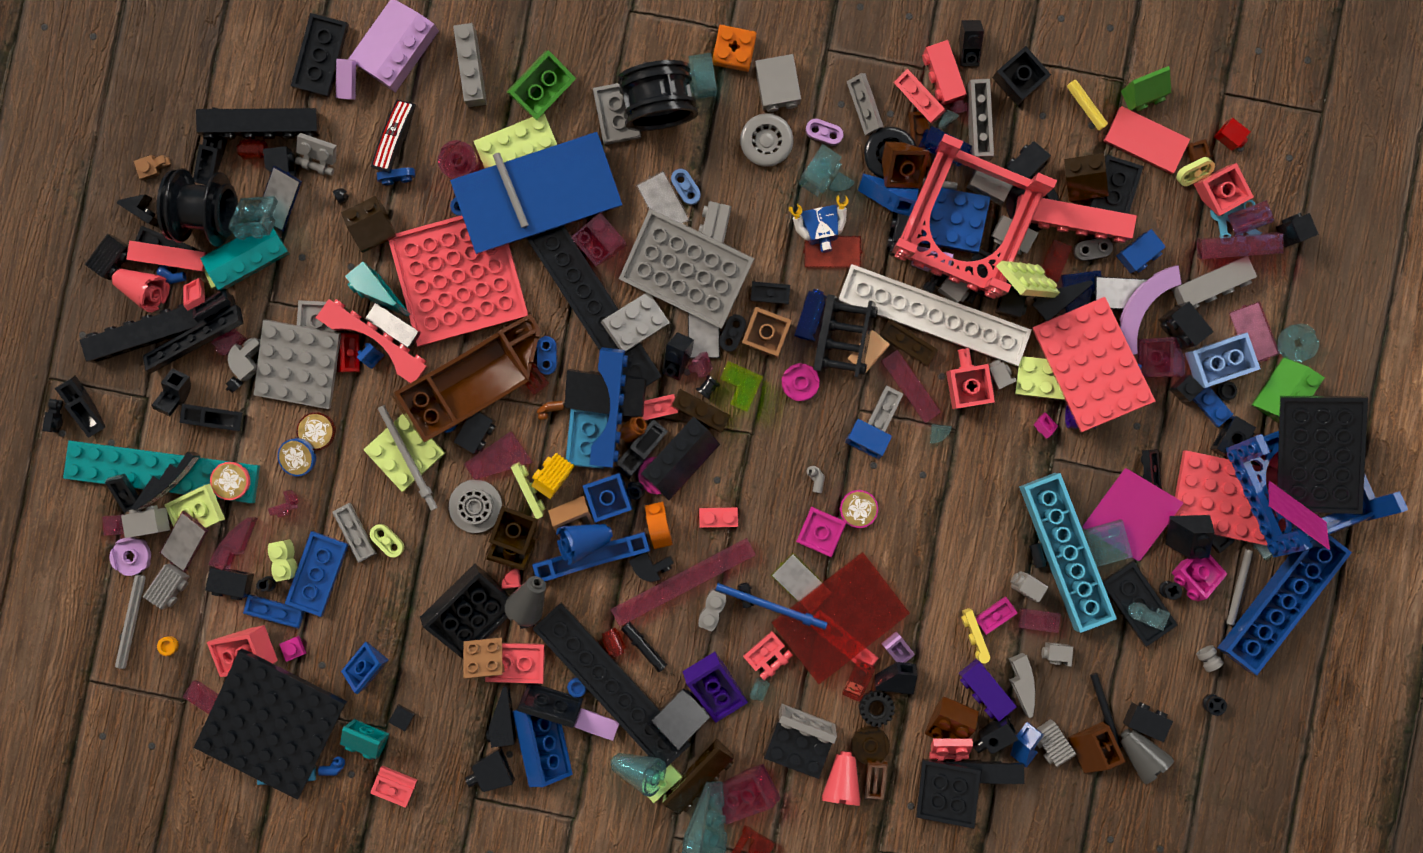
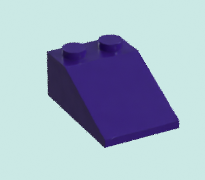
(714, 687)

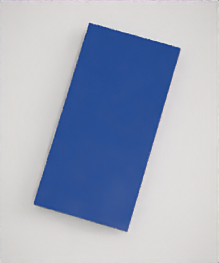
(551, 185)

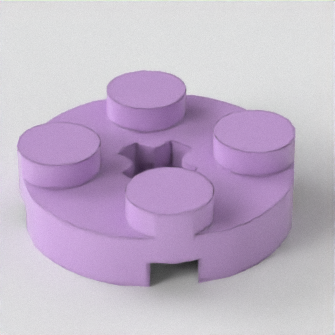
(141, 558)

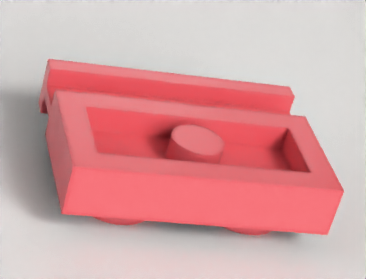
(393, 786)

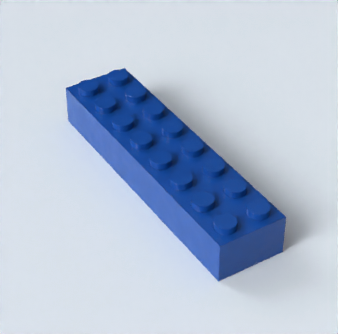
(1282, 604)

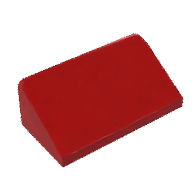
(348, 353)

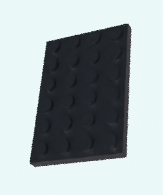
(1323, 451)

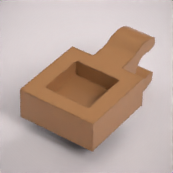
(149, 166)

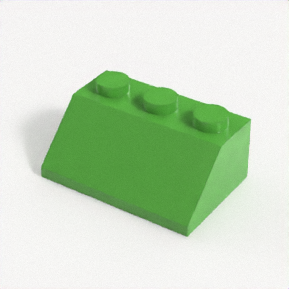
(541, 84)
(1286, 380)

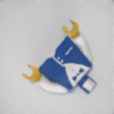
(821, 224)

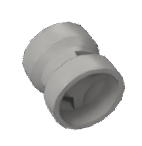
(1209, 658)

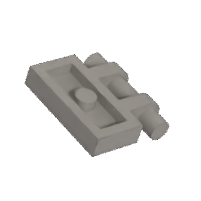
(318, 150)

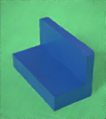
(868, 439)

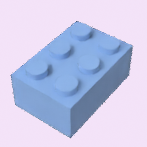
(1222, 360)

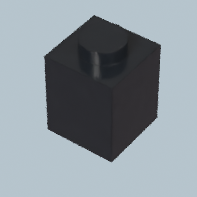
(1186, 388)

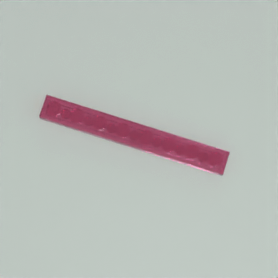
(683, 582)

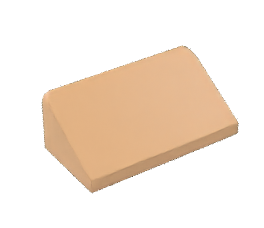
(876, 348)

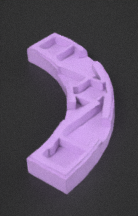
(1142, 299)

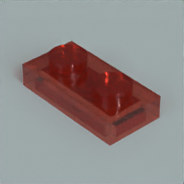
(1056, 260)

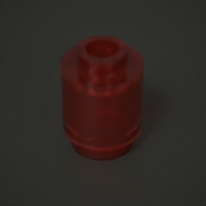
(251, 149)
(613, 642)

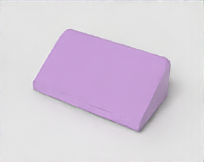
(346, 79)

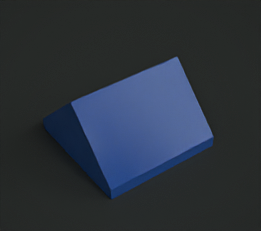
(363, 667)

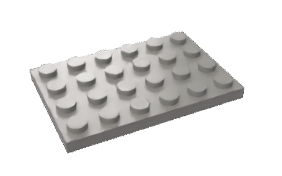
(686, 268)

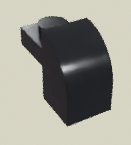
(175, 391)
(647, 570)

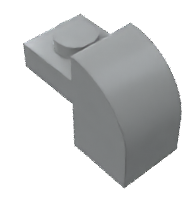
(240, 359)

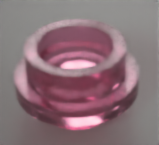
(959, 106)

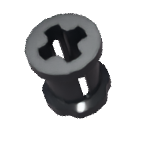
(708, 387)
(1176, 593)

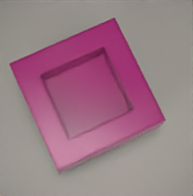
(1045, 425)
(292, 648)

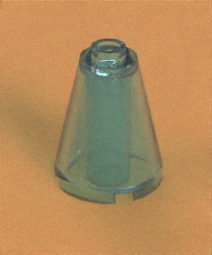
(640, 771)

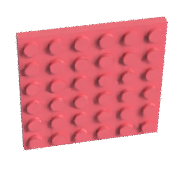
(452, 287)

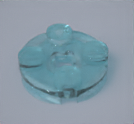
(1308, 339)

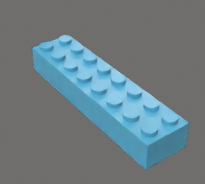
(1067, 552)

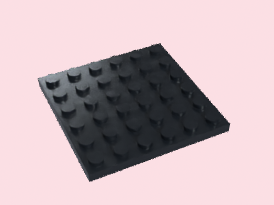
(269, 724)

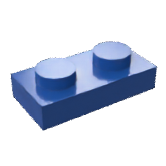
(1212, 406)

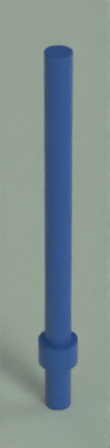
(807, 618)

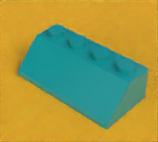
(243, 258)

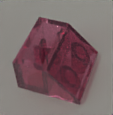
(599, 240)

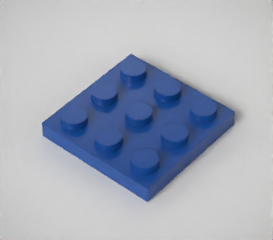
(958, 220)

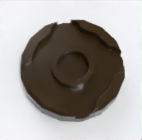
(870, 744)

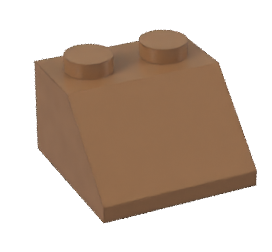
(571, 514)

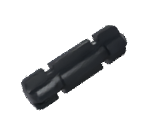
(934, 281)

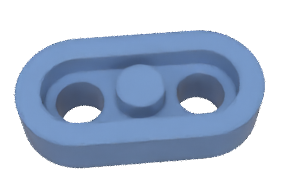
(685, 187)

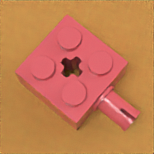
(968, 374)

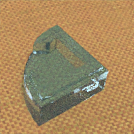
(841, 183)
(939, 433)

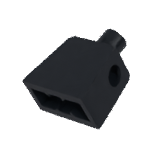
(996, 736)
(491, 772)

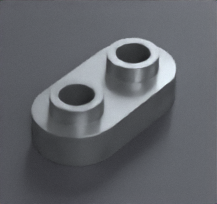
(1093, 249)

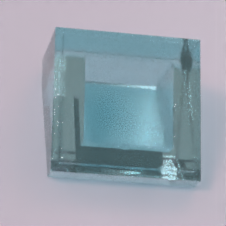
(947, 118)
(759, 689)

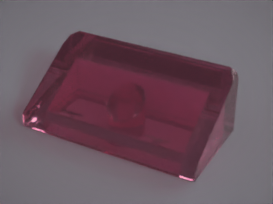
(1251, 218)

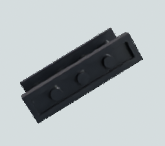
(829, 325)

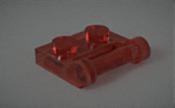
(759, 845)

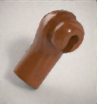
(547, 407)

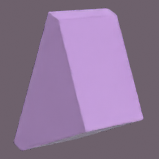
(898, 648)

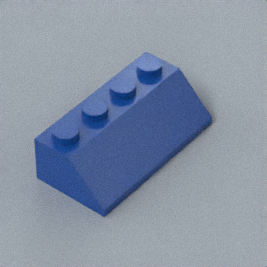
(542, 749)

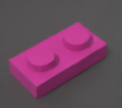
(995, 615)

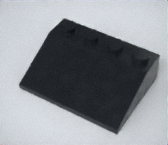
(467, 610)

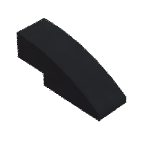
(80, 406)
(210, 417)
(641, 449)

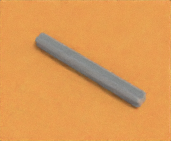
(130, 621)

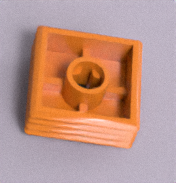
(723, 54)

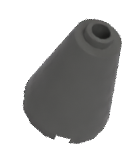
(527, 602)
(1145, 755)

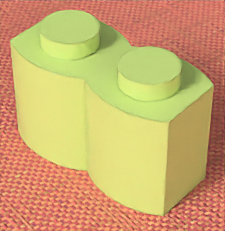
(283, 560)

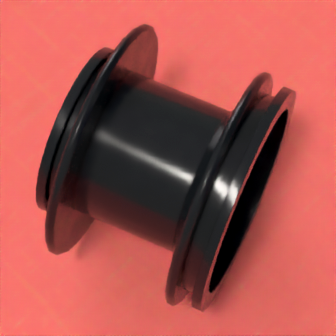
(197, 207)

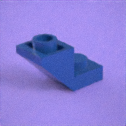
(1023, 748)

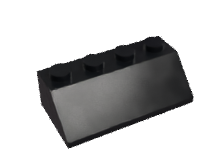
(680, 458)

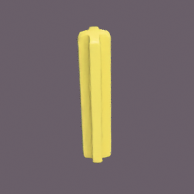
(1087, 105)

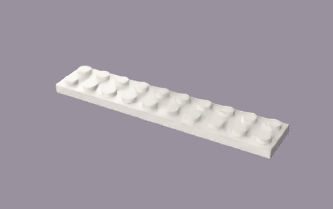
(936, 315)

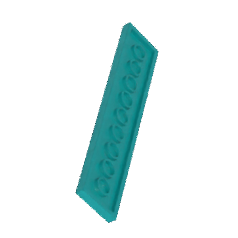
(98, 462)

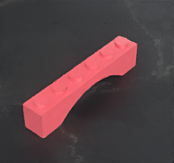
(338, 318)

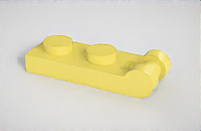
(975, 636)

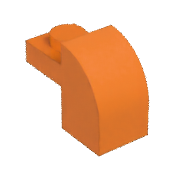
(658, 525)

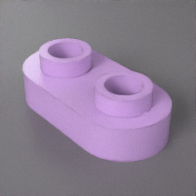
(824, 132)

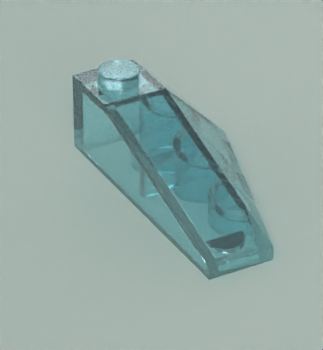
(706, 826)

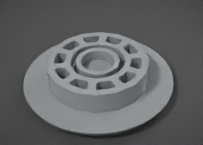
(766, 139)
(474, 506)

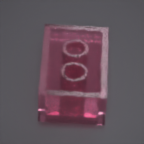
(748, 794)

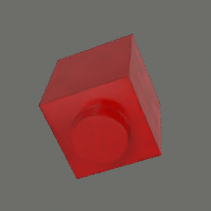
(1232, 134)

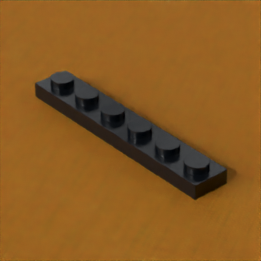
(193, 339)

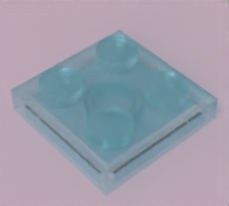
(1108, 543)

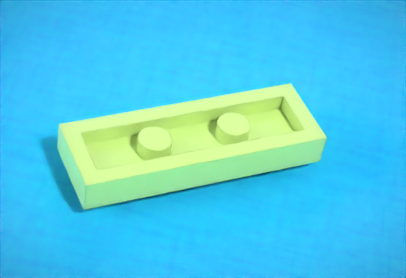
(521, 473)

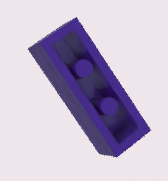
(986, 690)

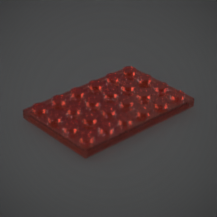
(857, 613)

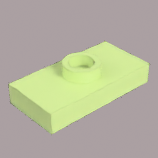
(671, 777)

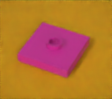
(821, 531)

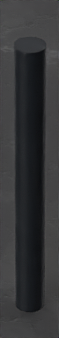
(1104, 705)

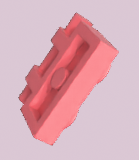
(764, 651)
(950, 749)

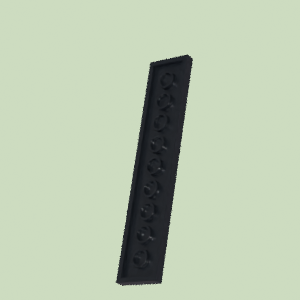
(587, 296)
(604, 680)

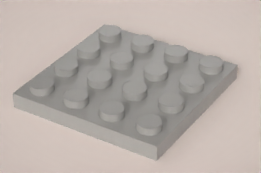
(297, 364)

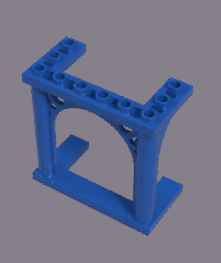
(1256, 492)

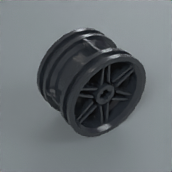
(657, 95)

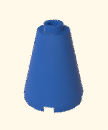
(582, 540)

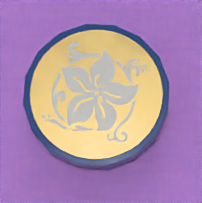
(296, 457)

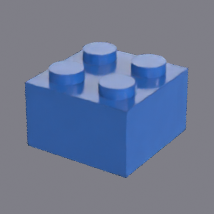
(607, 497)

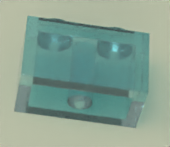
(703, 76)

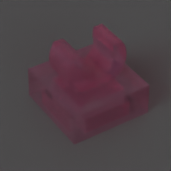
(701, 364)

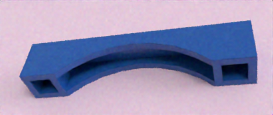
(611, 368)
(614, 550)

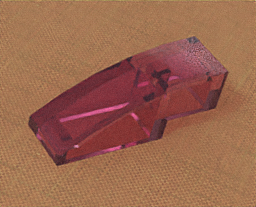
(233, 543)

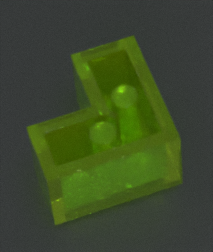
(746, 383)

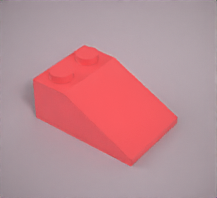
(227, 647)

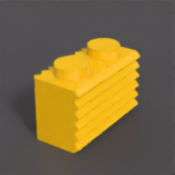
(552, 475)

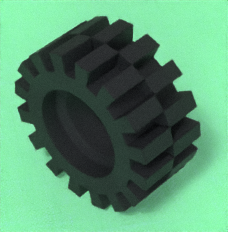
(887, 713)

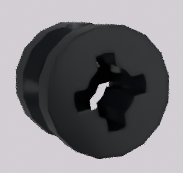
(1219, 707)

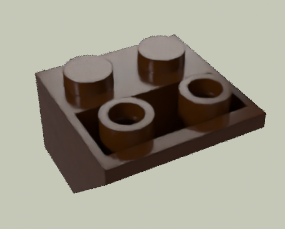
(952, 720)
(1096, 748)

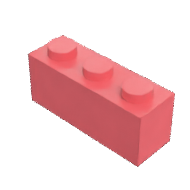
(944, 73)

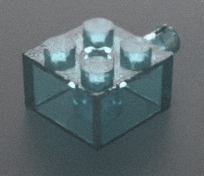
(818, 173)

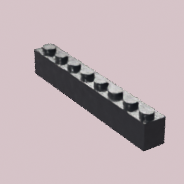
(141, 333)

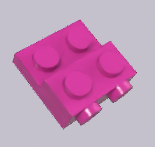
(1199, 576)

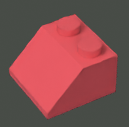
(1224, 189)

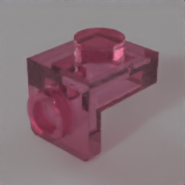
(282, 510)

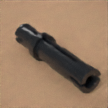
(645, 648)

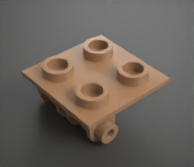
(483, 658)

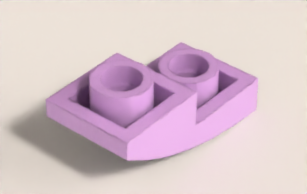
(596, 724)

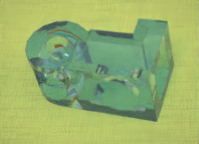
(1143, 614)

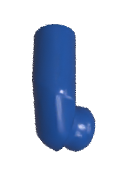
(171, 278)
(334, 768)

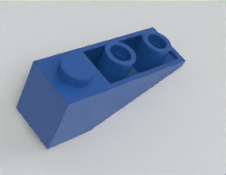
(893, 198)

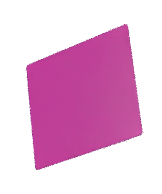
(1141, 508)
(1298, 514)

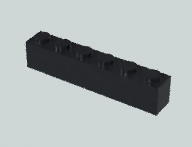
(257, 122)

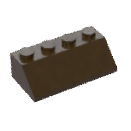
(693, 780)

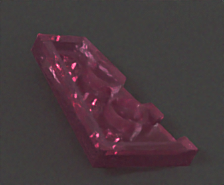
(498, 457)

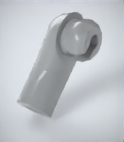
(818, 478)

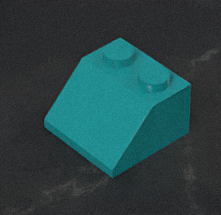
(363, 739)

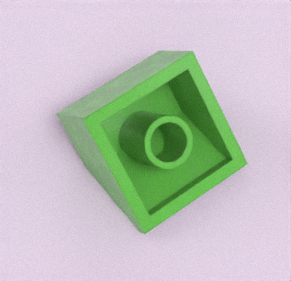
(1148, 89)

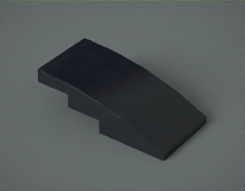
(590, 393)

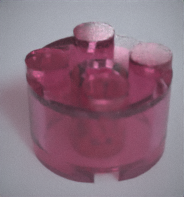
(451, 153)

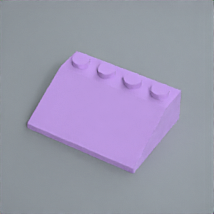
(394, 44)

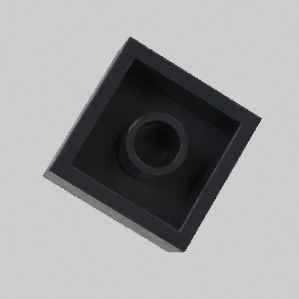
(1021, 75)
(1186, 325)

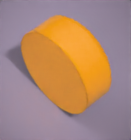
(167, 646)

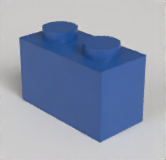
(1140, 251)

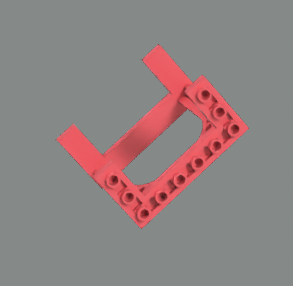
(995, 283)

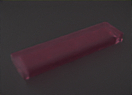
(910, 386)

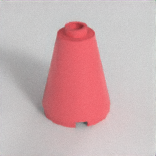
(142, 288)
(843, 781)

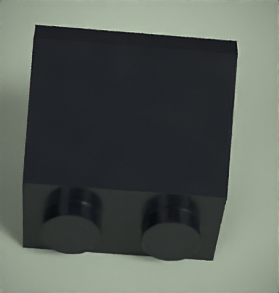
(1190, 535)

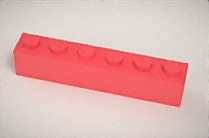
(1083, 220)

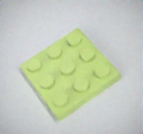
(389, 459)

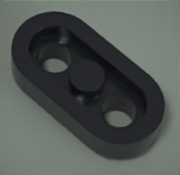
(732, 333)

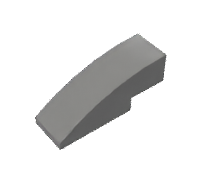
(1023, 683)

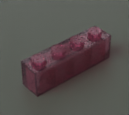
(1240, 245)

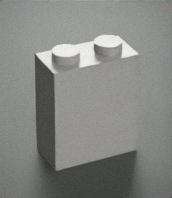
(778, 83)

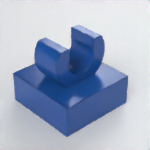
(370, 355)

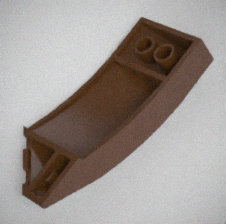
(470, 380)

